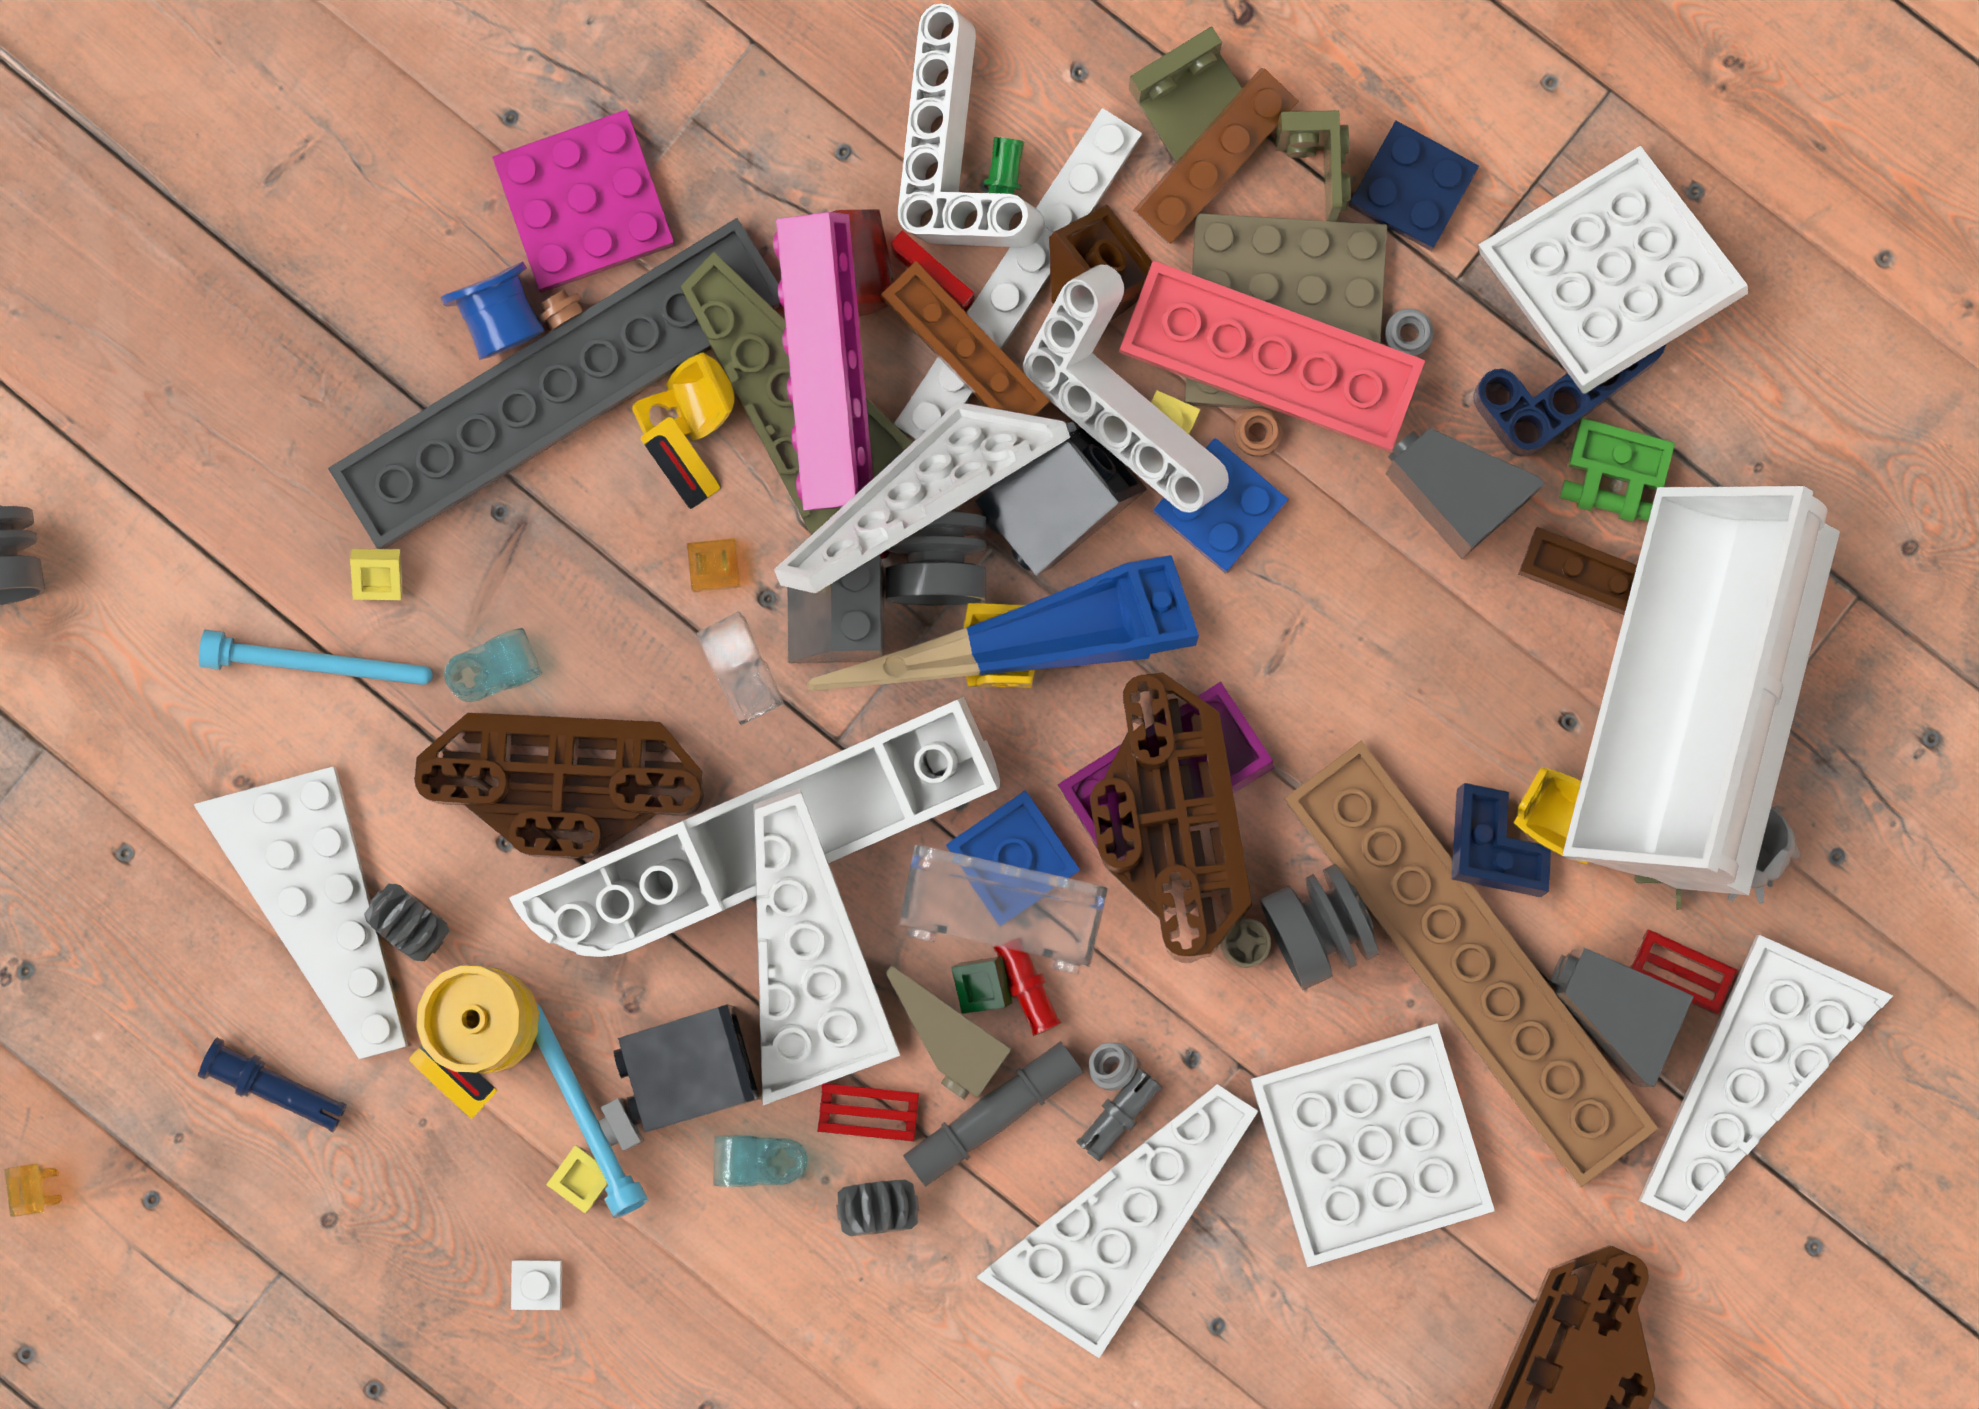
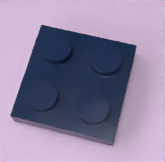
(1413, 185)

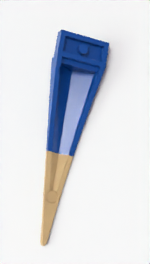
(1098, 621)

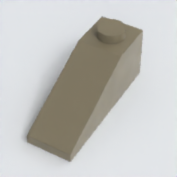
(954, 1042)

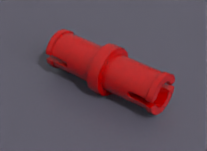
(1029, 989)

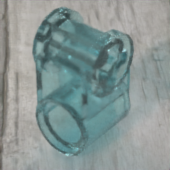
(502, 665)
(748, 1161)

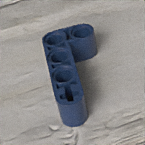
(1541, 410)

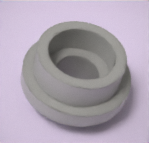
(1412, 318)
(1104, 1058)

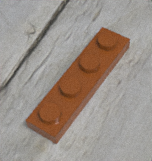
(1215, 155)
(962, 343)

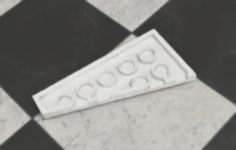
(935, 474)
(306, 875)
(813, 980)
(1764, 1054)
(1107, 1242)

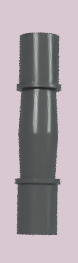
(992, 1114)

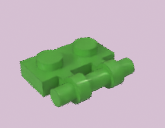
(1620, 456)

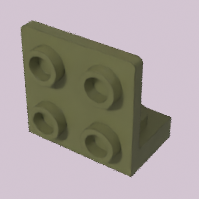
(1185, 91)
(1308, 131)

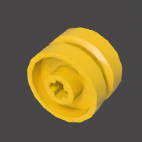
(463, 1041)

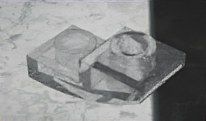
(740, 668)

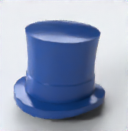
(496, 312)

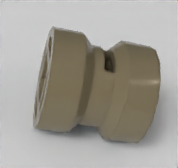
(1251, 940)

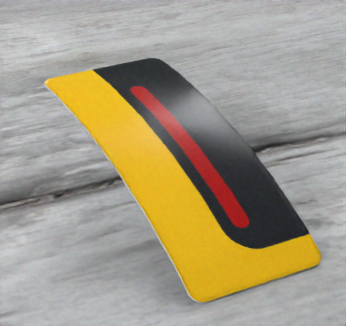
(680, 462)
(465, 1089)

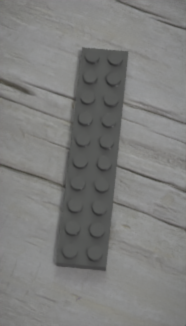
(539, 394)

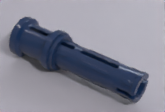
(250, 1076)

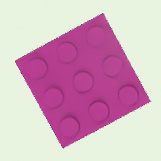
(583, 201)

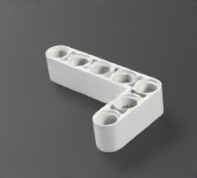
(947, 145)
(1109, 407)

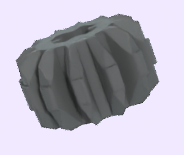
(406, 922)
(877, 1207)

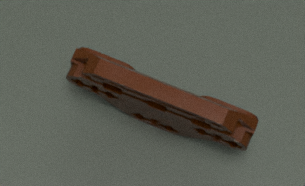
(552, 786)
(1164, 808)
(1587, 1360)

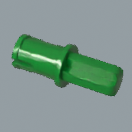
(1005, 166)

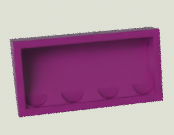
(1244, 752)

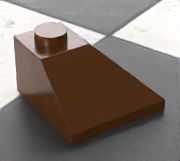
(1097, 241)

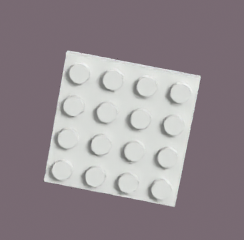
(1612, 269)
(1372, 1145)

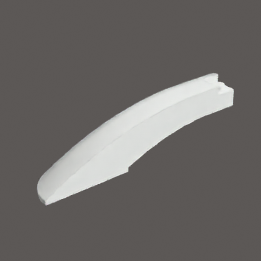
(710, 857)

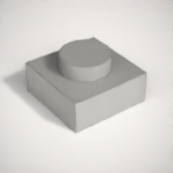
(618, 1125)

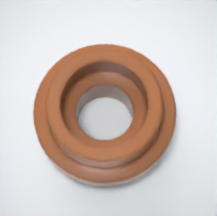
(560, 309)
(1258, 417)

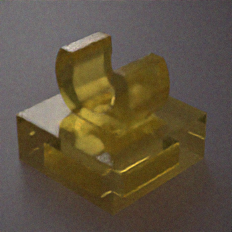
(713, 565)
(25, 1189)

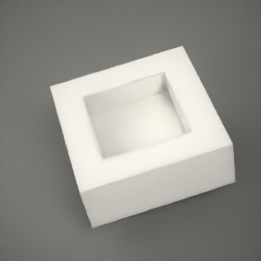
(536, 1285)

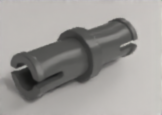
(1119, 1114)

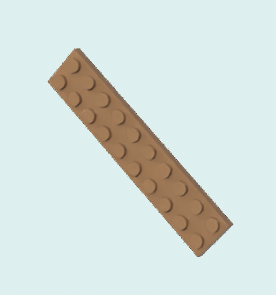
(1471, 965)

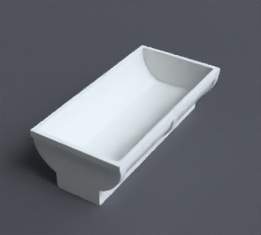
(1704, 685)

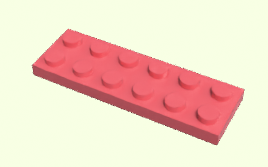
(1271, 356)

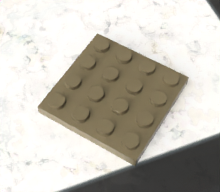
(1298, 264)

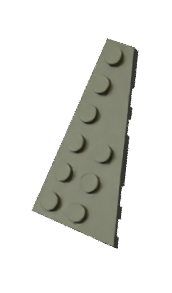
(751, 351)

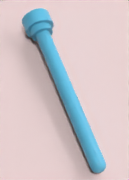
(219, 651)
(622, 1192)

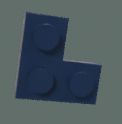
(1486, 854)

